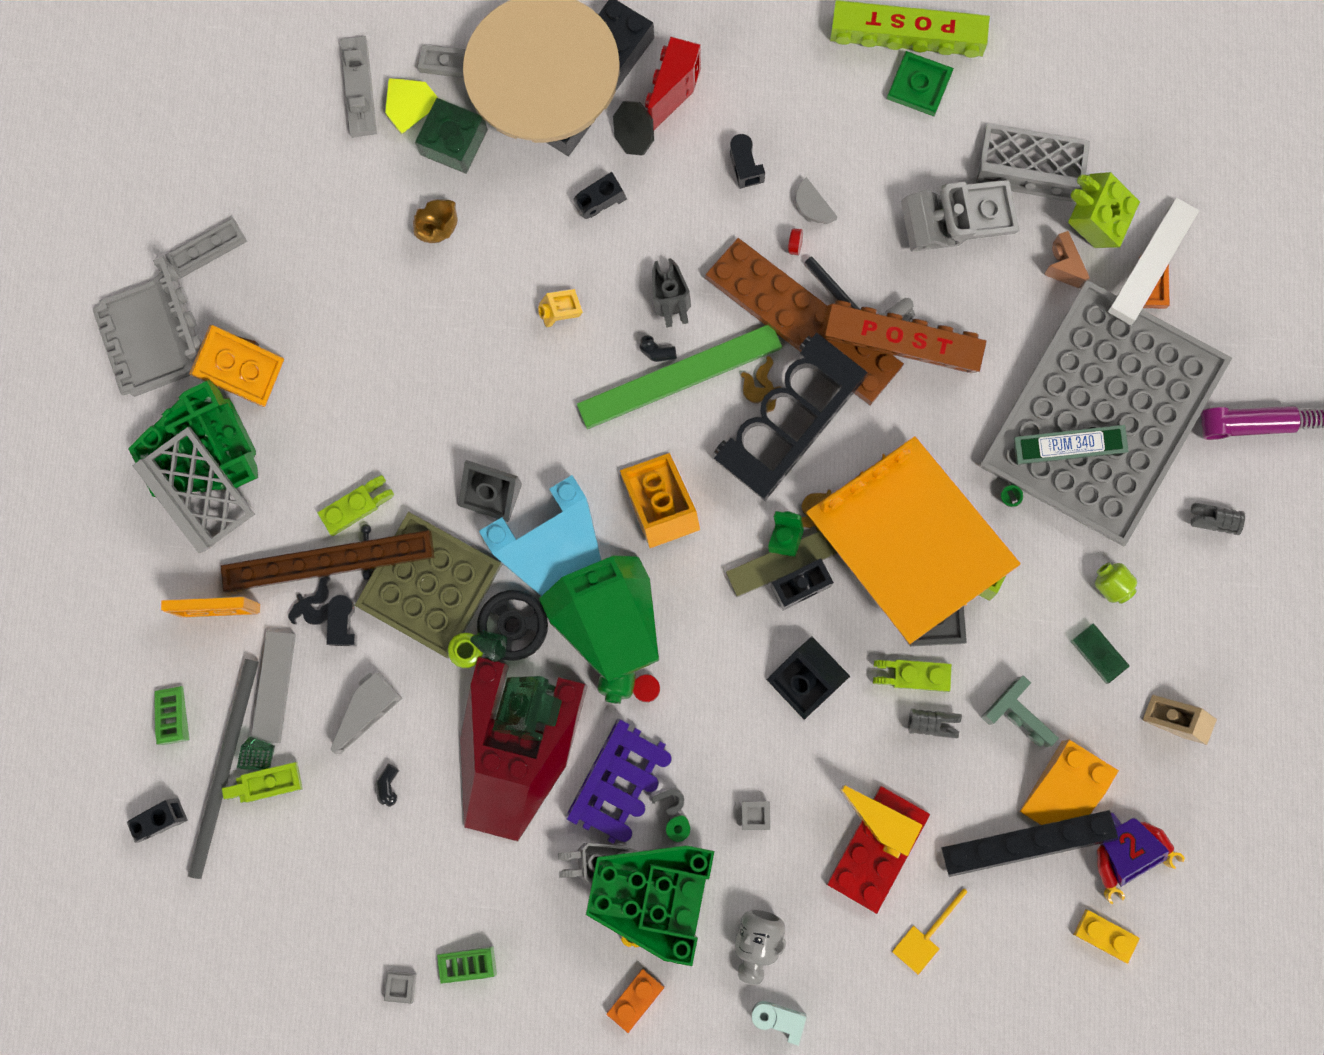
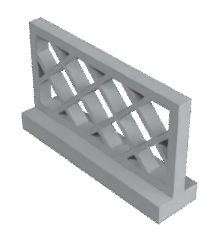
(1032, 179)
(175, 504)

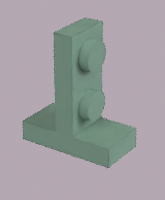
(1019, 714)

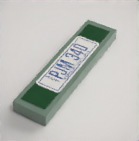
(1071, 444)

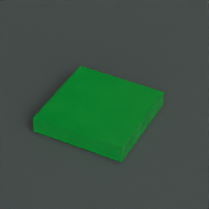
(920, 83)

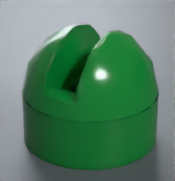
(1006, 498)

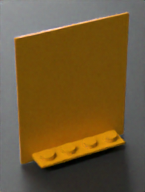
(913, 539)

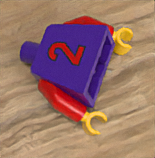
(1133, 854)

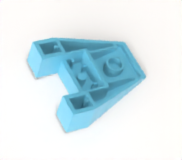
(553, 547)

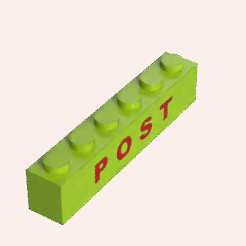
(910, 28)

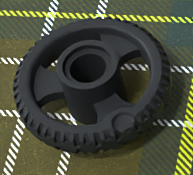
(537, 622)

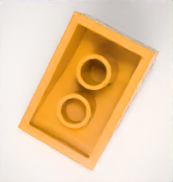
(660, 500)
(1069, 785)

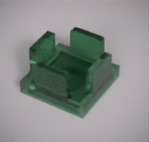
(525, 704)

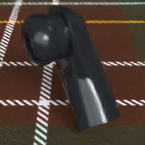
(654, 351)
(383, 786)

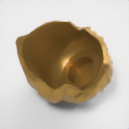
(435, 221)

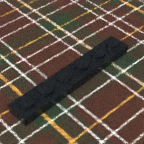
(1029, 843)

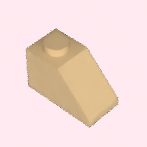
(1180, 719)

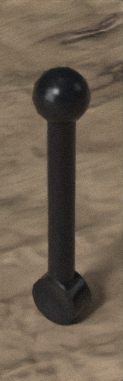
(366, 529)

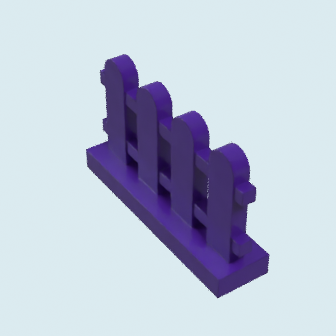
(607, 792)

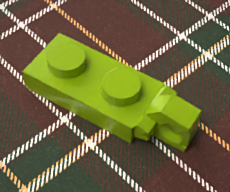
(265, 783)

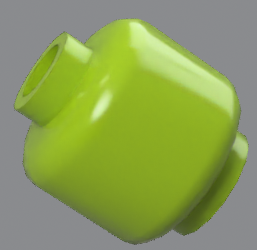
(1116, 582)
(462, 651)

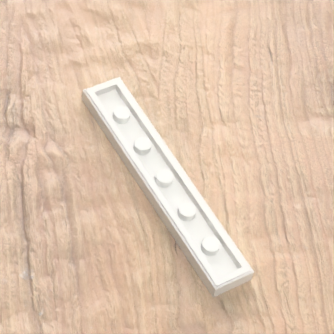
(1153, 261)

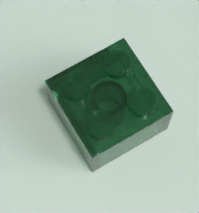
(451, 135)

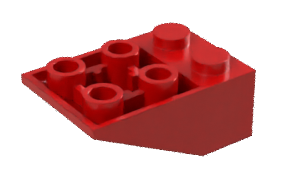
(674, 79)

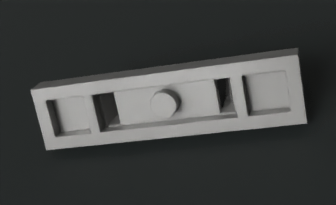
(358, 87)

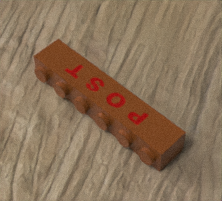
(903, 338)

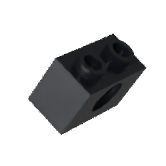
(801, 584)

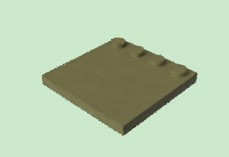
(430, 596)

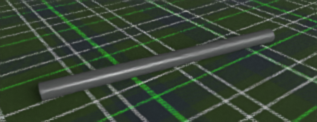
(223, 769)

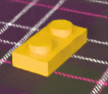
(1106, 936)

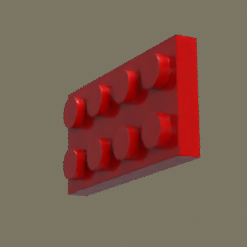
(867, 871)

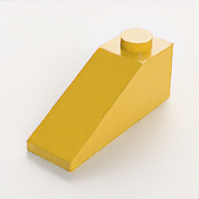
(886, 825)

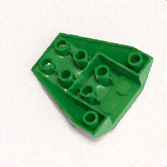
(606, 615)
(653, 898)

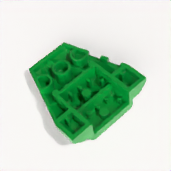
(218, 429)

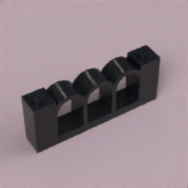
(831, 364)

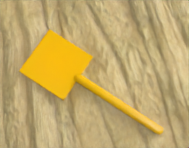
(916, 948)

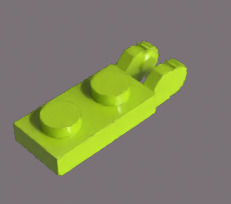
(354, 506)
(916, 675)

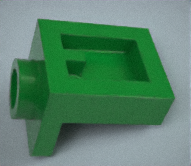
(786, 533)

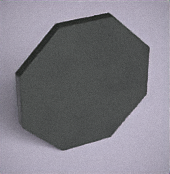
(633, 128)

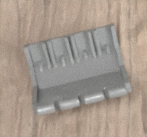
(149, 332)

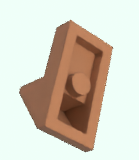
(1070, 268)

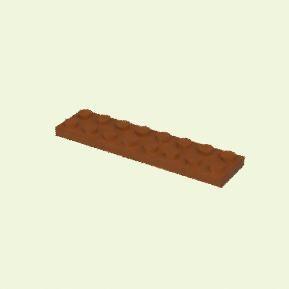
(791, 311)

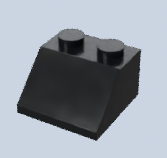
(808, 677)

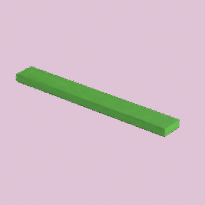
(679, 376)

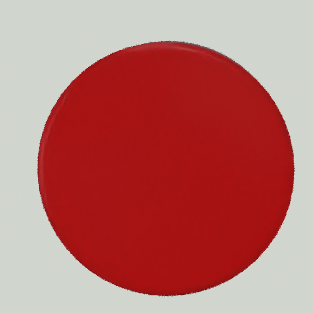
(795, 241)
(646, 688)

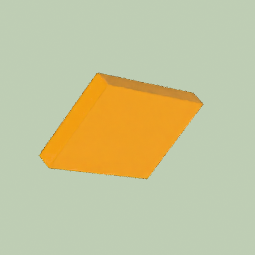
(236, 366)
(210, 607)

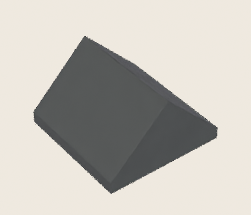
(488, 490)

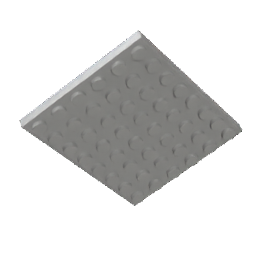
(1108, 376)

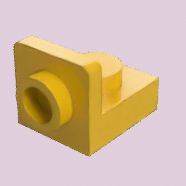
(559, 306)

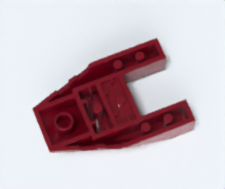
(504, 774)

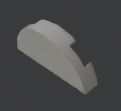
(812, 205)

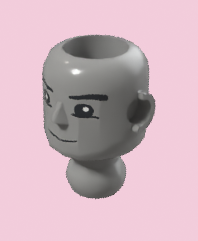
(758, 944)

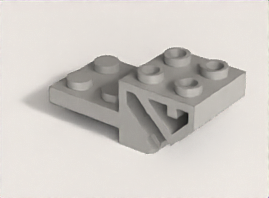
(959, 214)

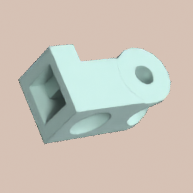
(770, 1015)

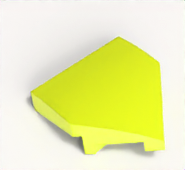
(408, 102)

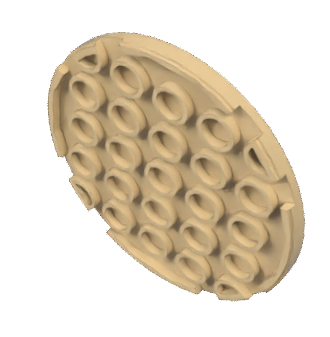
(541, 68)

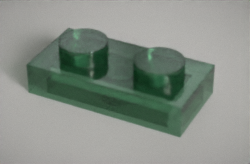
(1100, 653)

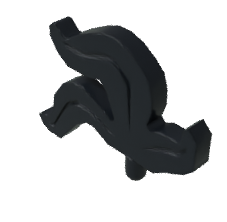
(304, 607)

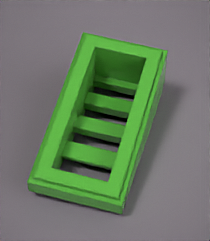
(181, 723)
(489, 961)

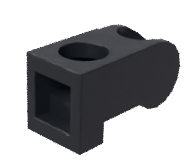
(743, 162)
(599, 196)
(338, 624)
(156, 820)

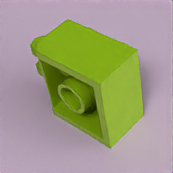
(1102, 209)

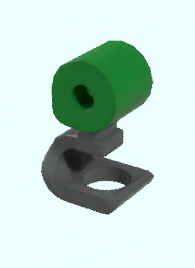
(678, 824)

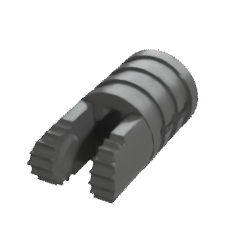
(1217, 518)
(929, 723)

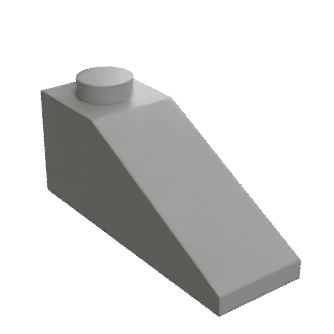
(366, 707)

